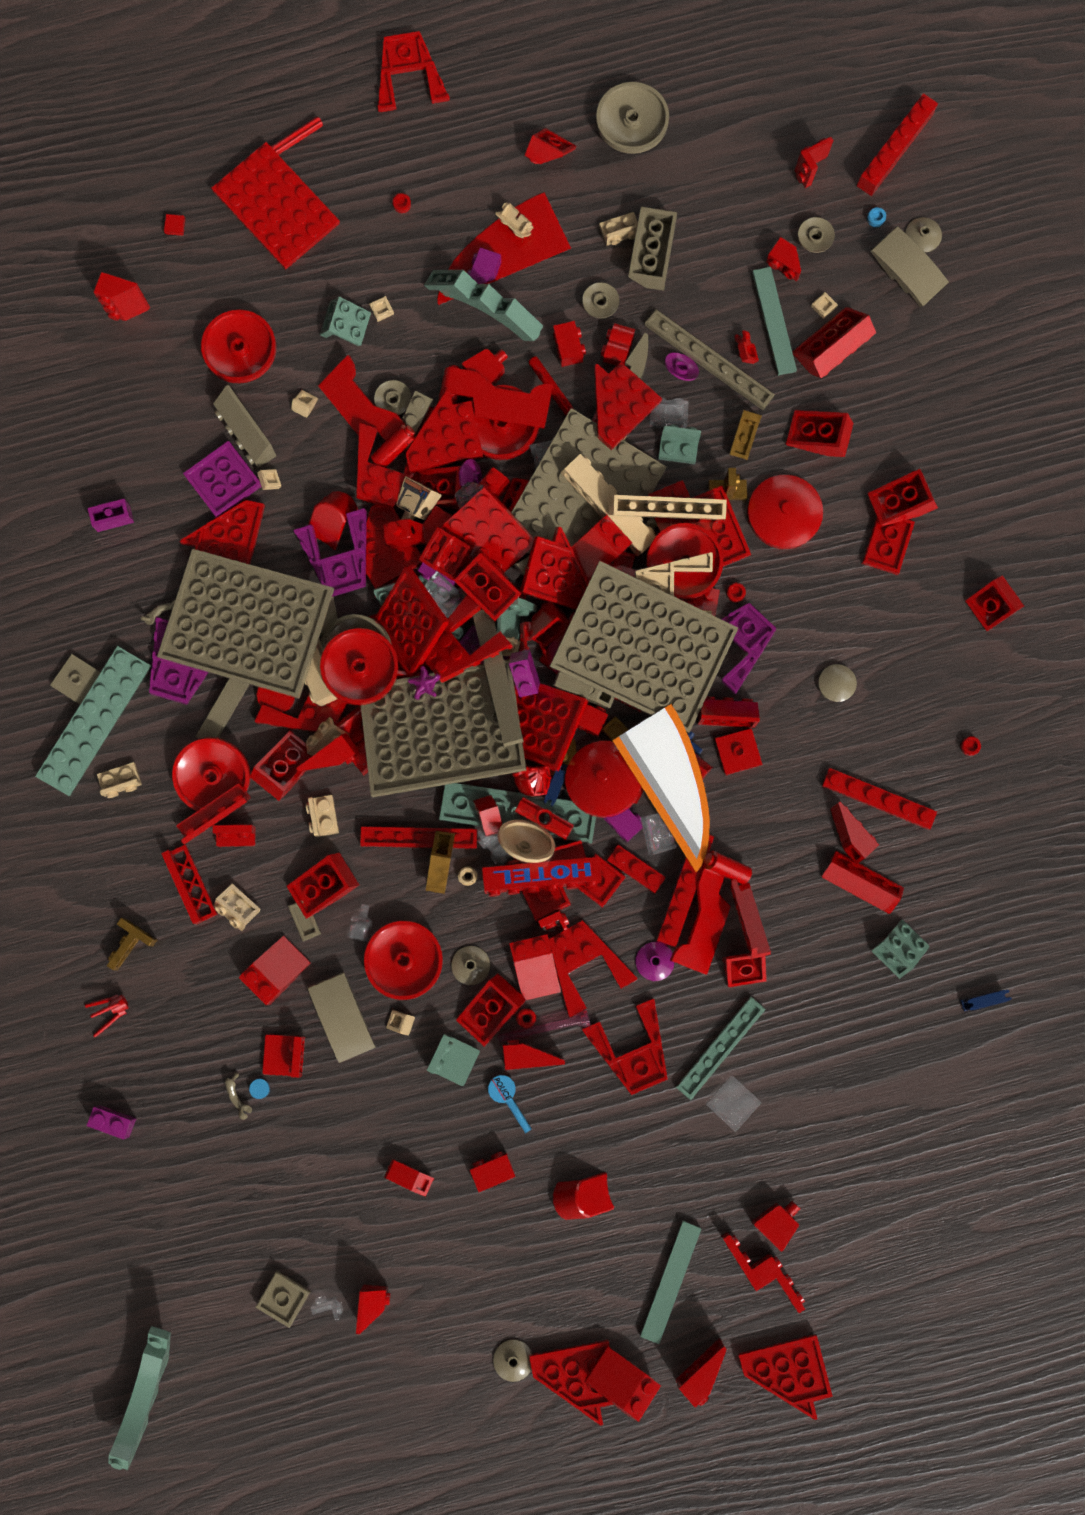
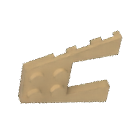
(663, 575)

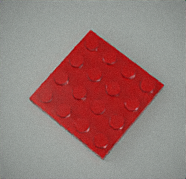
(489, 530)
(725, 531)
(411, 621)
(549, 724)

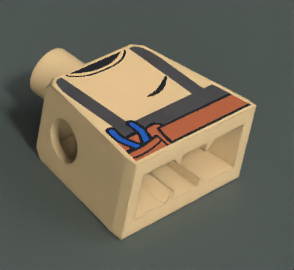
(416, 499)

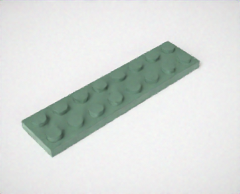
(93, 721)
(459, 808)

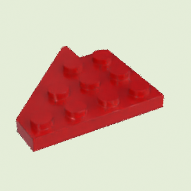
(621, 403)
(446, 437)
(230, 534)
(382, 562)
(554, 572)
(790, 1371)
(565, 1373)

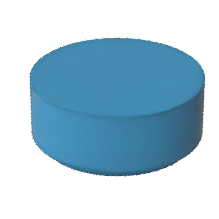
(876, 217)
(259, 1088)

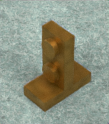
(745, 434)
(733, 486)
(128, 942)

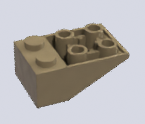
(583, 690)

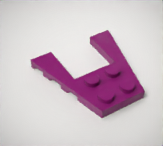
(343, 571)
(752, 637)
(169, 678)

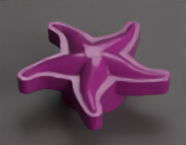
(424, 683)

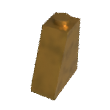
(440, 862)

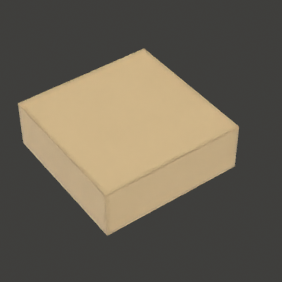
(824, 305)
(381, 309)
(269, 479)

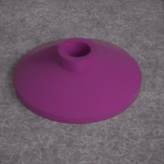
(681, 366)
(470, 472)
(647, 968)

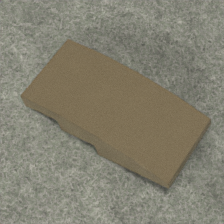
(909, 266)
(341, 1017)

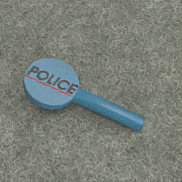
(502, 1090)

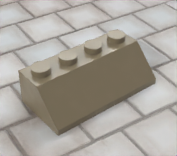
(652, 247)
(243, 427)

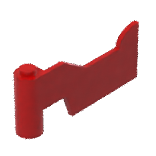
(498, 403)
(358, 409)
(712, 911)

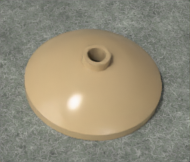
(526, 841)

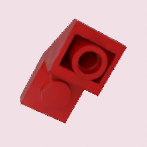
(408, 1177)

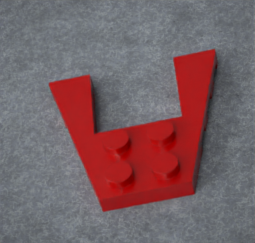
(407, 54)
(376, 482)
(448, 655)
(309, 719)
(577, 947)
(642, 1066)

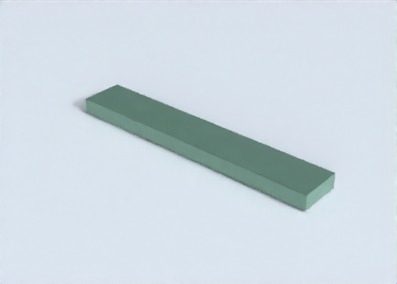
(774, 321)
(720, 1048)
(670, 1282)

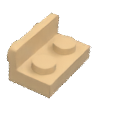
(619, 229)
(119, 779)
(322, 815)
(236, 907)

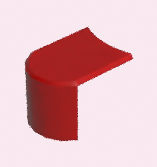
(330, 517)
(582, 1197)

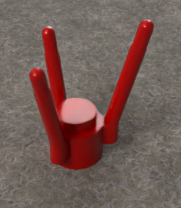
(525, 635)
(117, 1004)

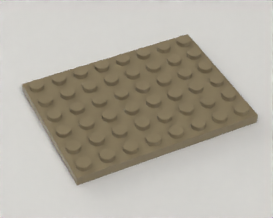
(554, 502)
(246, 623)
(643, 645)
(437, 737)

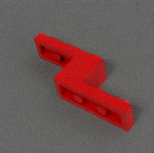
(764, 1271)

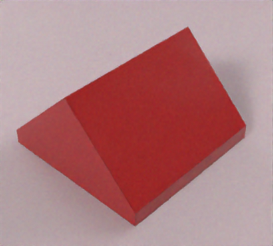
(744, 970)

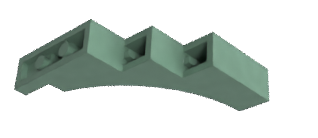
(508, 311)
(143, 1396)

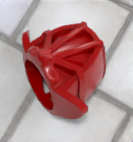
(534, 780)

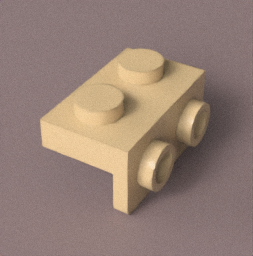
(323, 736)

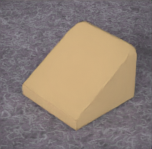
(303, 403)
(400, 1022)

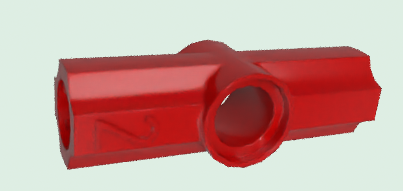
(533, 811)

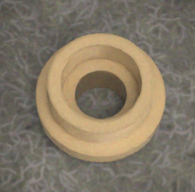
(463, 871)

